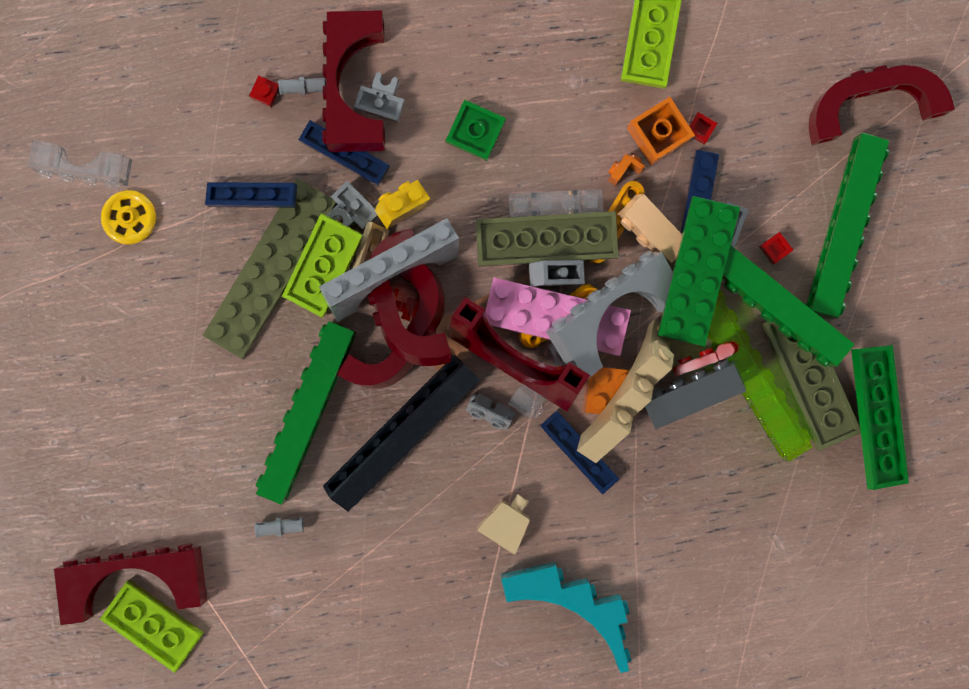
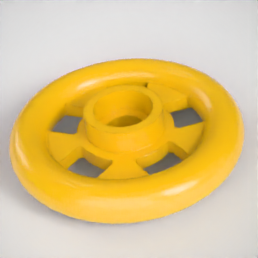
(147, 219)

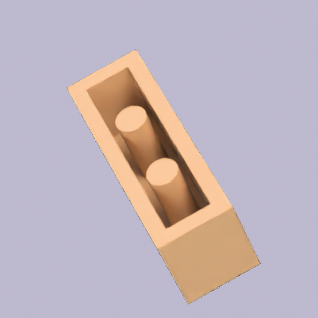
(651, 227)

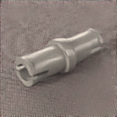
(301, 85)
(279, 527)

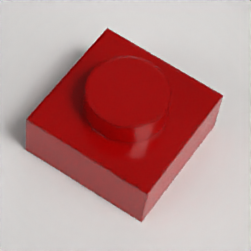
(264, 91)
(702, 127)
(776, 248)

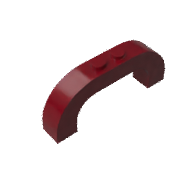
(923, 85)
(422, 324)
(414, 349)

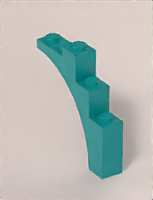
(605, 614)

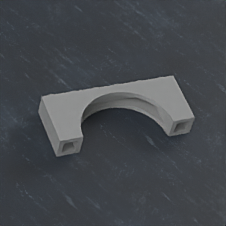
(434, 245)
(577, 332)

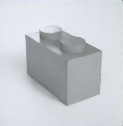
(556, 273)

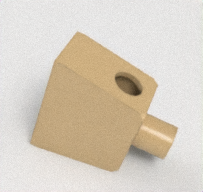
(506, 523)

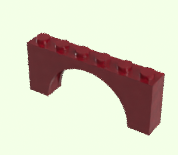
(346, 35)
(555, 383)
(177, 568)

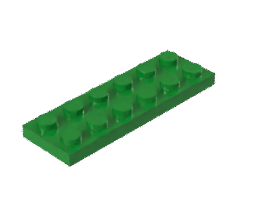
(698, 271)
(880, 417)

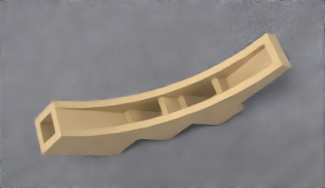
(632, 396)

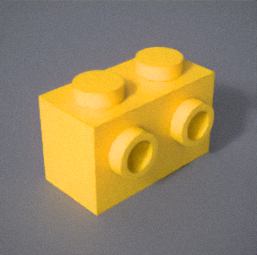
(402, 203)

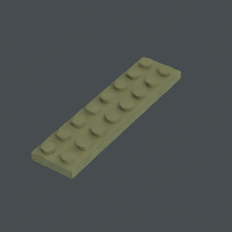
(267, 272)

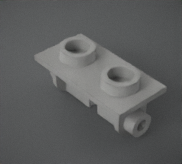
(480, 408)

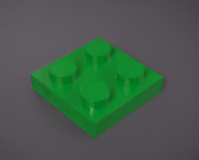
(475, 130)

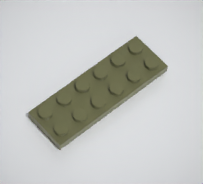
(546, 238)
(814, 391)

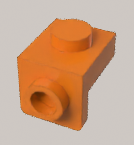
(627, 161)

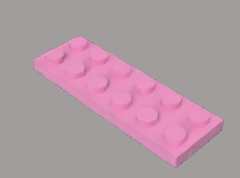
(535, 309)

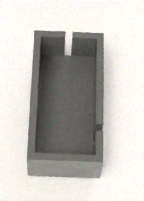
(695, 394)

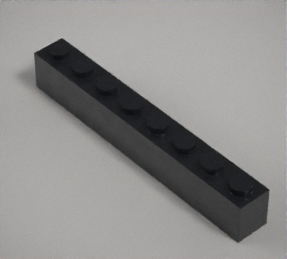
(400, 433)

